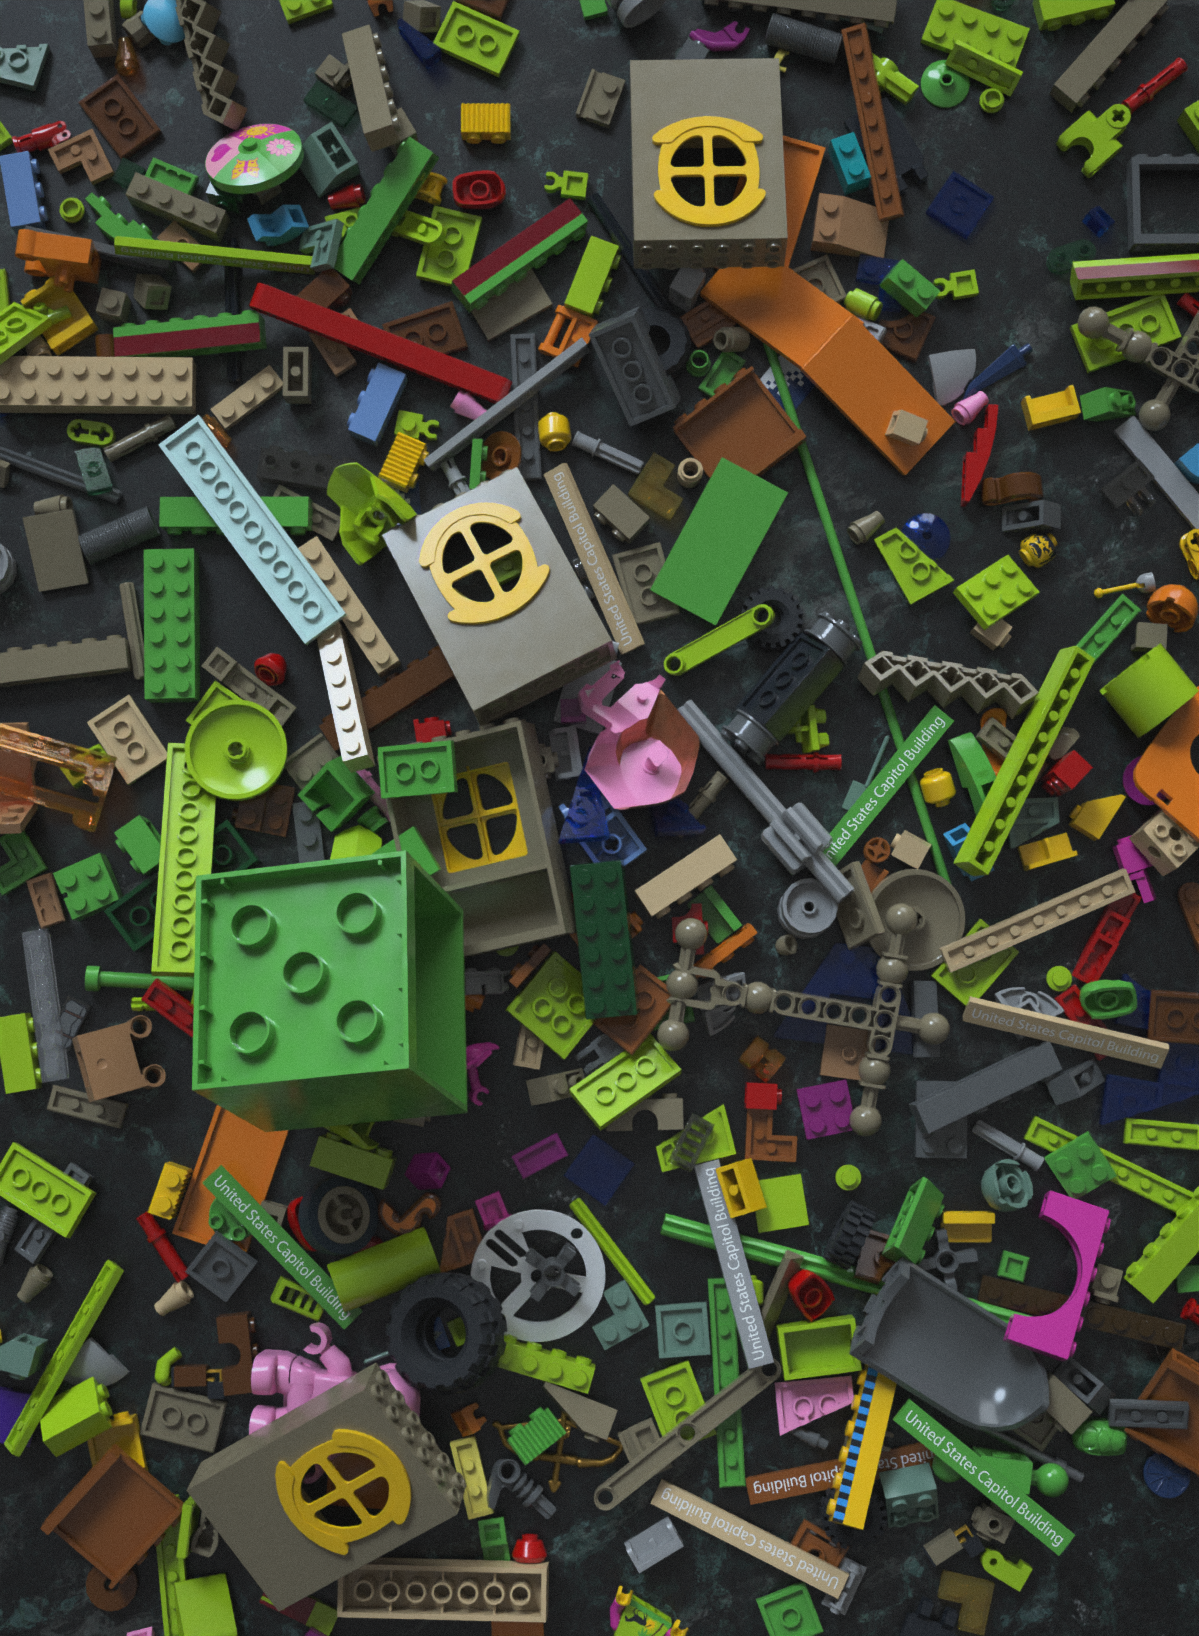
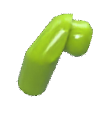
(55, 315)
(163, 1366)

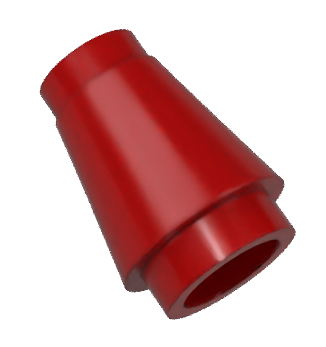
(347, 197)

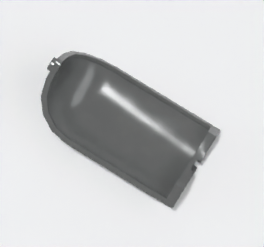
(949, 1352)

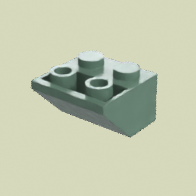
(327, 160)
(22, 1355)
(909, 1495)

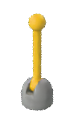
(1145, 583)

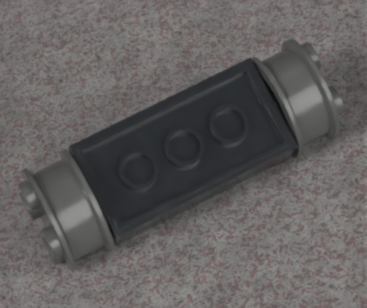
(790, 687)

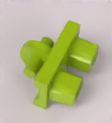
(806, 730)

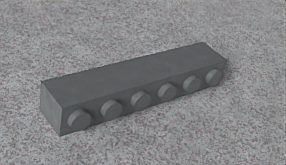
(985, 1087)

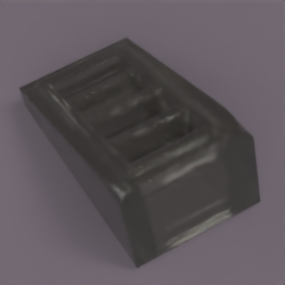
(680, 1162)

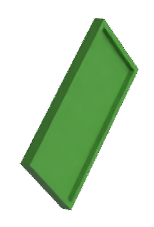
(719, 541)

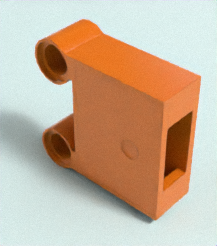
(58, 256)

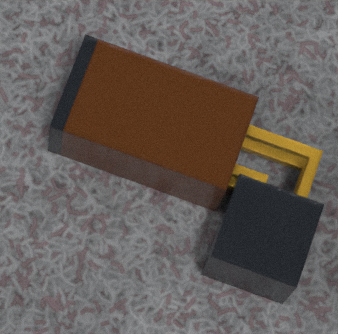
(198, 1376)

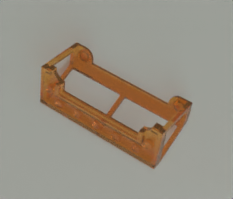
(95, 765)

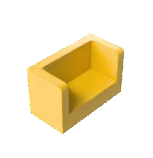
(1050, 408)

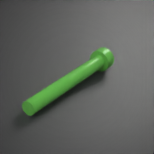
(96, 978)

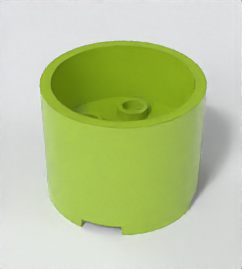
(1149, 690)

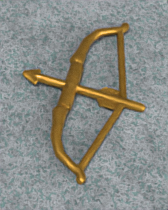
(559, 1458)

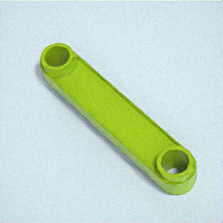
(719, 640)

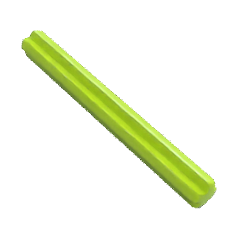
(612, 1251)

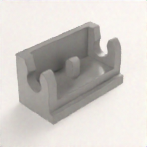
(566, 744)
(653, 1544)

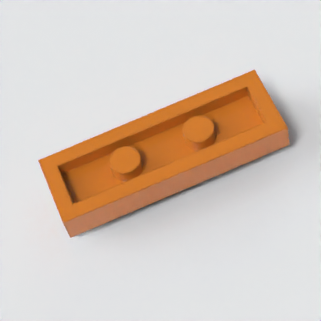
(724, 951)

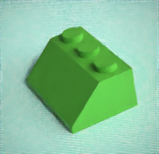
(914, 1222)

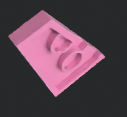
(810, 1399)

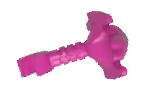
(476, 1055)

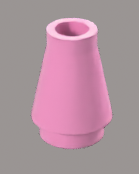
(467, 406)
(969, 408)

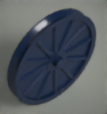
(1165, 1477)

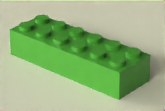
(171, 625)

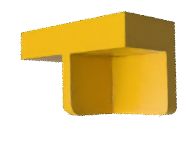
(1046, 851)

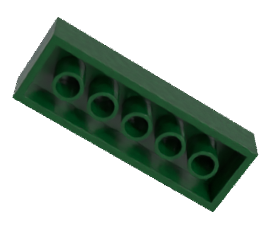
(136, 911)
(604, 939)

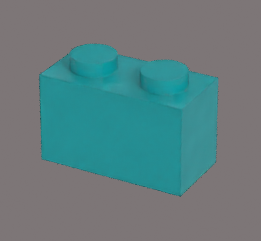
(849, 163)

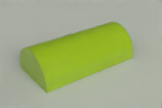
(383, 1269)

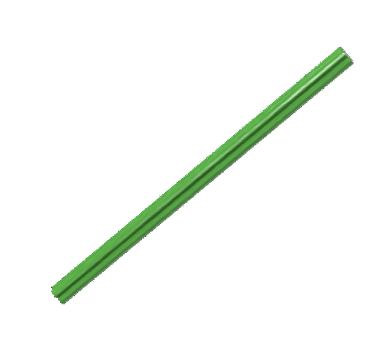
(772, 1254)

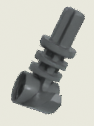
(518, 1483)

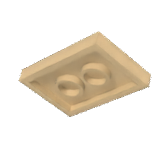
(130, 738)

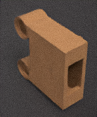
(110, 1061)

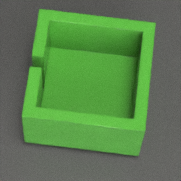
(339, 788)
(142, 843)
(89, 886)

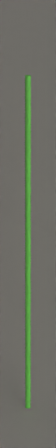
(855, 608)

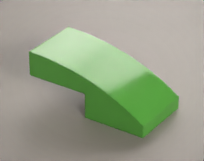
(494, 1539)

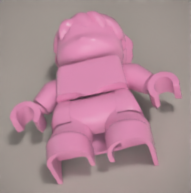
(303, 1380)

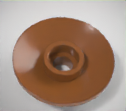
(499, 445)

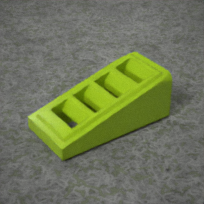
(279, 1288)

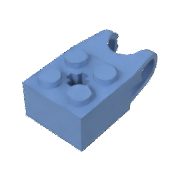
(628, 846)

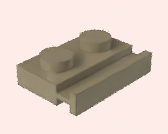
(600, 98)
(309, 760)
(639, 1438)

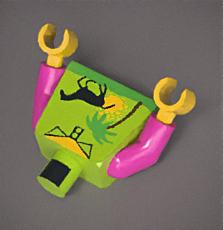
(638, 1618)

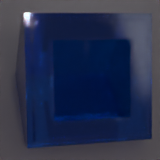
(1098, 221)

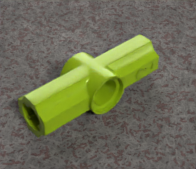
(893, 81)

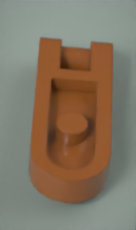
(1189, 902)

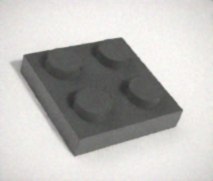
(221, 1266)

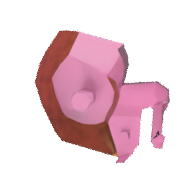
(646, 746)

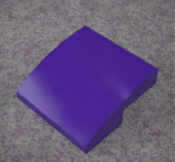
(11, 1406)

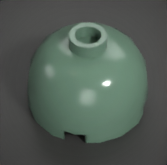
(1006, 1186)

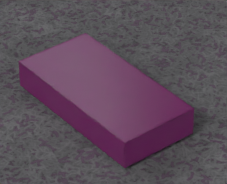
(540, 1155)

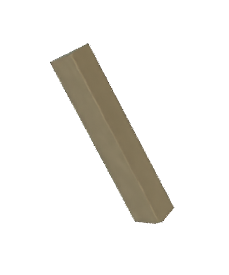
(779, 1290)

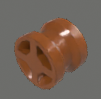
(878, 846)

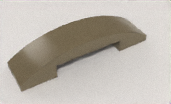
(247, 685)

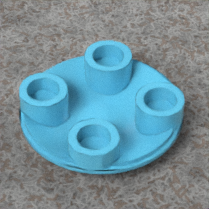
(163, 21)

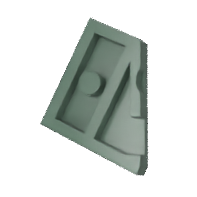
(1033, 818)

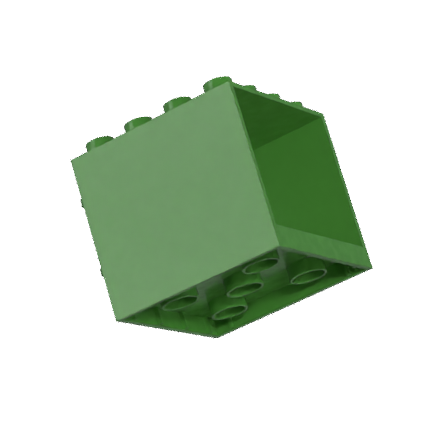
(329, 993)

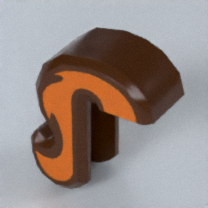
(1011, 488)
(412, 1219)

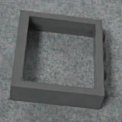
(1155, 242)

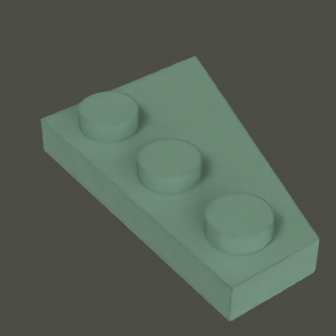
(23, 65)

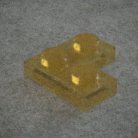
(650, 491)
(973, 1594)

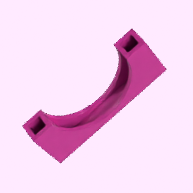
(1083, 1228)

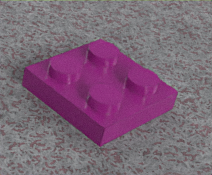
(825, 1109)

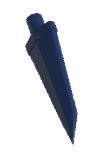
(1004, 365)

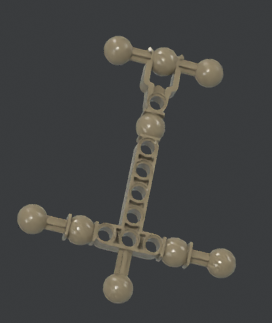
(1138, 347)
(760, 998)

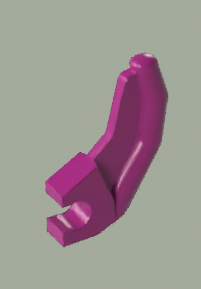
(722, 40)

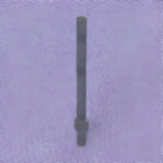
(1035, 1453)

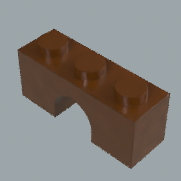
(238, 1330)

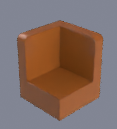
(873, 874)

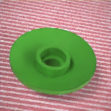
(940, 93)

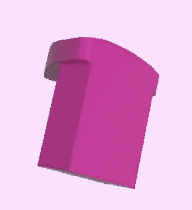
(1144, 885)
(492, 1210)

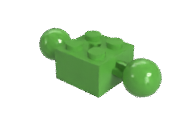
(1017, 1468)

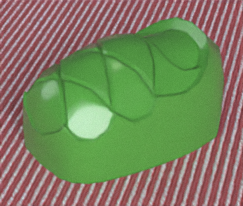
(1108, 998)
(1099, 1438)

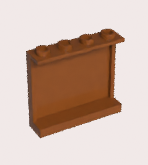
(739, 425)
(1174, 1381)
(115, 1515)

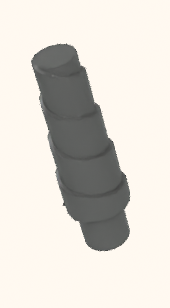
(809, 1437)

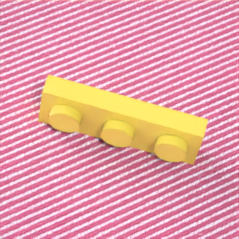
(469, 1464)

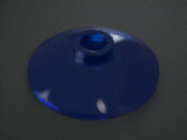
(940, 535)

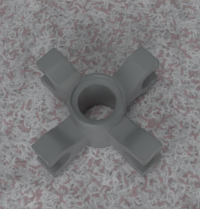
(958, 1257)
(559, 1262)

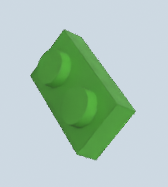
(479, 454)

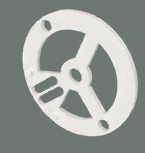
(591, 1285)

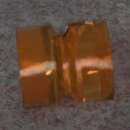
(755, 1052)

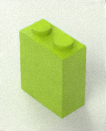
(76, 1416)

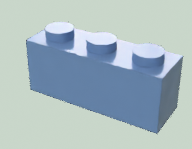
(23, 191)
(377, 404)

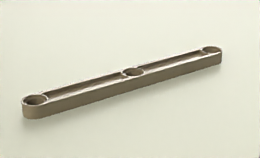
(673, 1445)

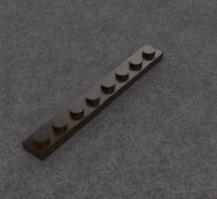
(1094, 1315)

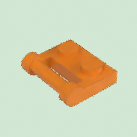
(579, 328)

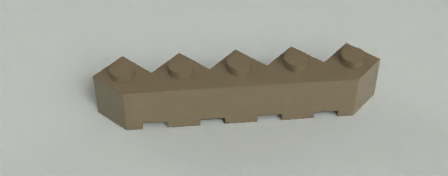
(207, 55)
(948, 682)

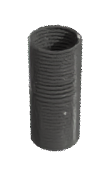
(794, 37)
(113, 536)

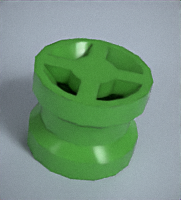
(373, 820)

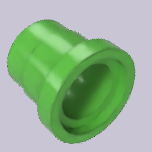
(698, 371)

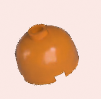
(1173, 606)

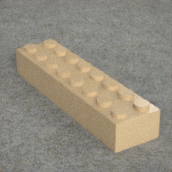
(98, 385)
(446, 1590)

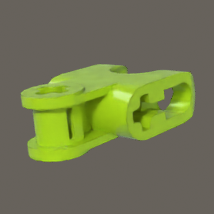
(1097, 136)

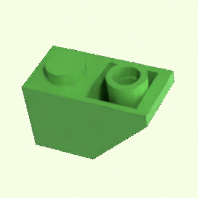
(1107, 404)

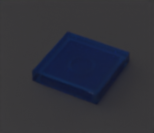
(959, 205)
(599, 1169)

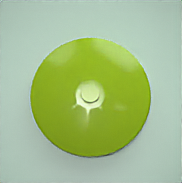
(236, 750)

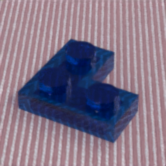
(873, 271)

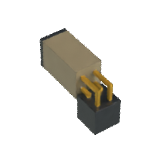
(947, 1545)

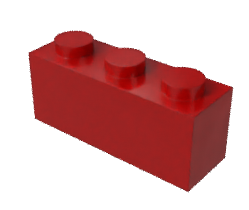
(1065, 774)

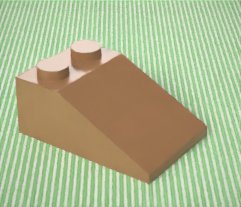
(847, 227)

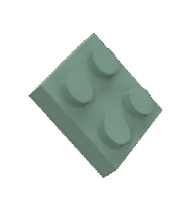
(682, 1329)

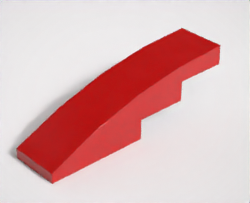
(976, 461)
(1105, 938)

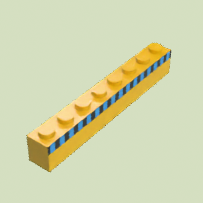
(862, 1449)

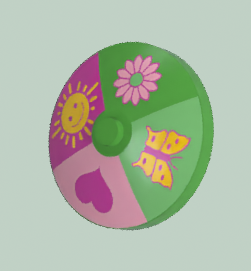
(254, 158)

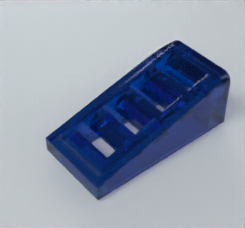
(423, 48)

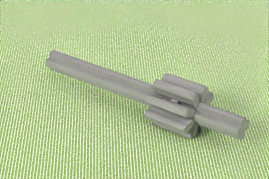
(793, 833)

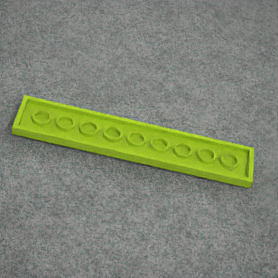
(184, 854)

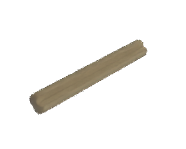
(133, 628)

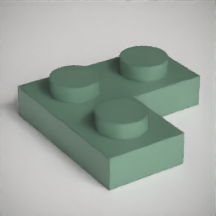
(323, 242)
(626, 1319)

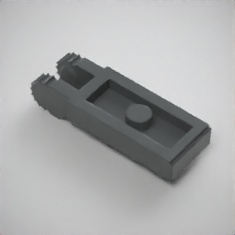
(604, 1047)

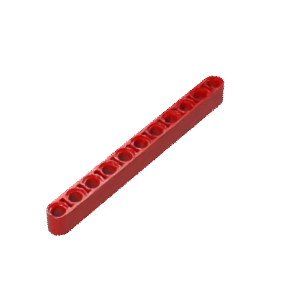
(379, 343)

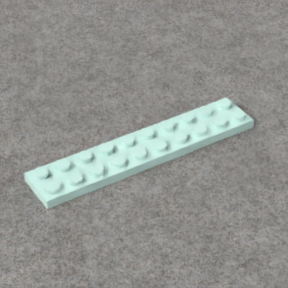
(252, 530)

